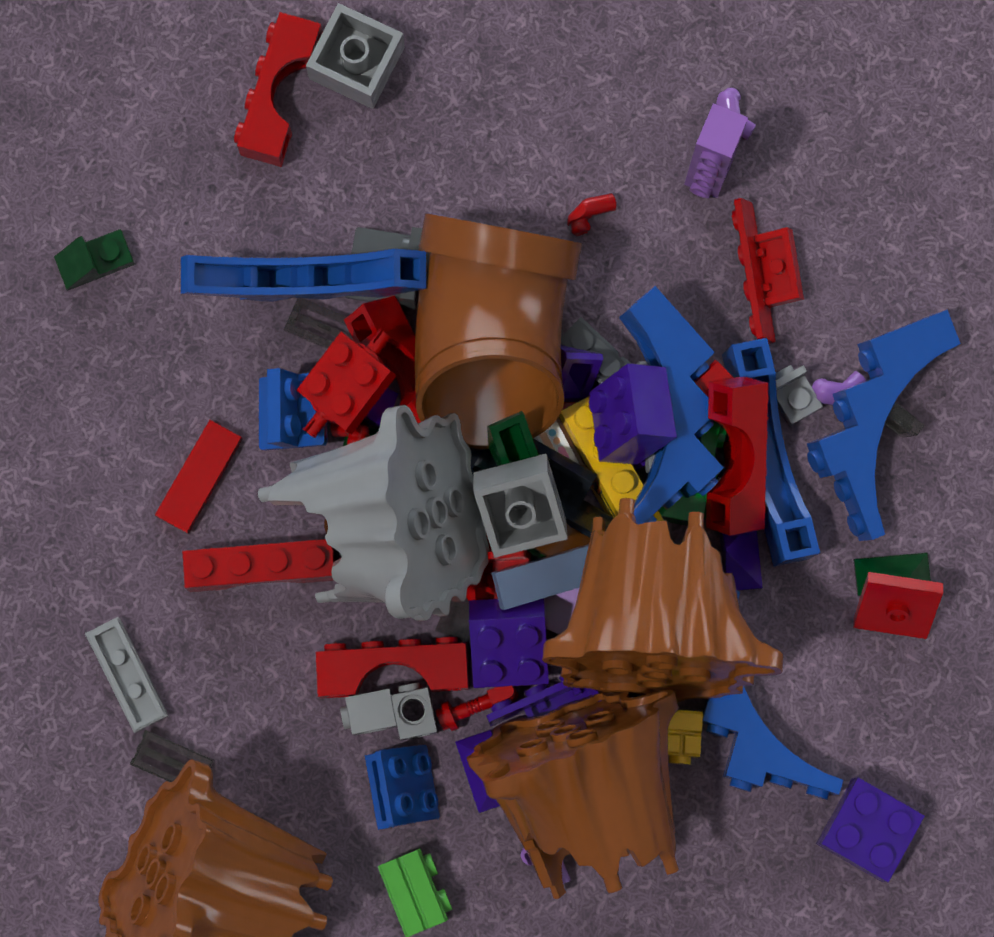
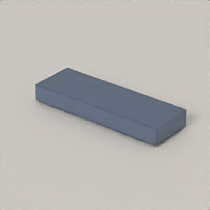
(540, 578)

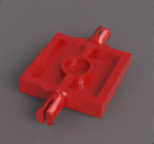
(346, 382)

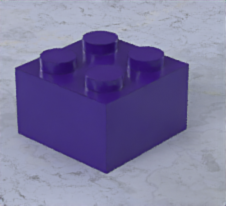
(632, 414)
(507, 644)
(870, 829)

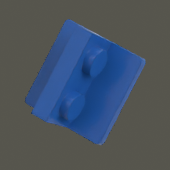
(285, 413)
(402, 786)

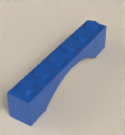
(787, 520)

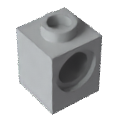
(369, 712)
(413, 729)

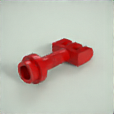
(449, 716)

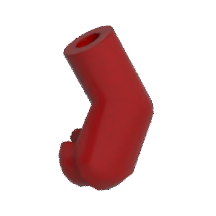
(586, 209)
(360, 433)

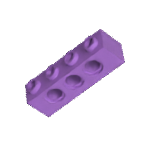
(715, 151)

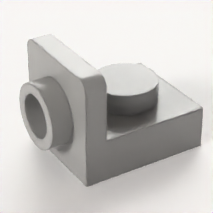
(795, 395)

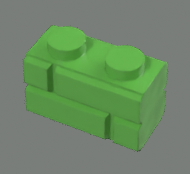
(414, 892)

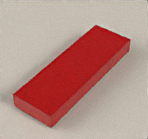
(198, 476)

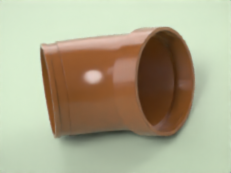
(491, 325)

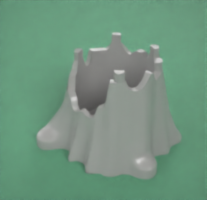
(396, 514)

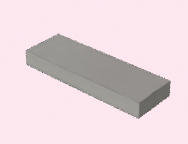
(126, 675)

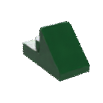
(94, 259)

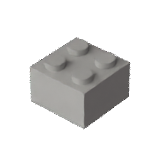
(355, 56)
(520, 505)

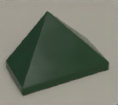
(511, 440)
(909, 566)

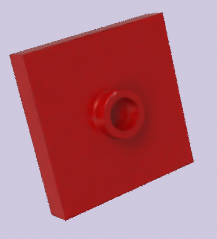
(898, 605)

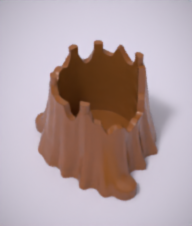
(657, 616)
(586, 784)
(209, 870)

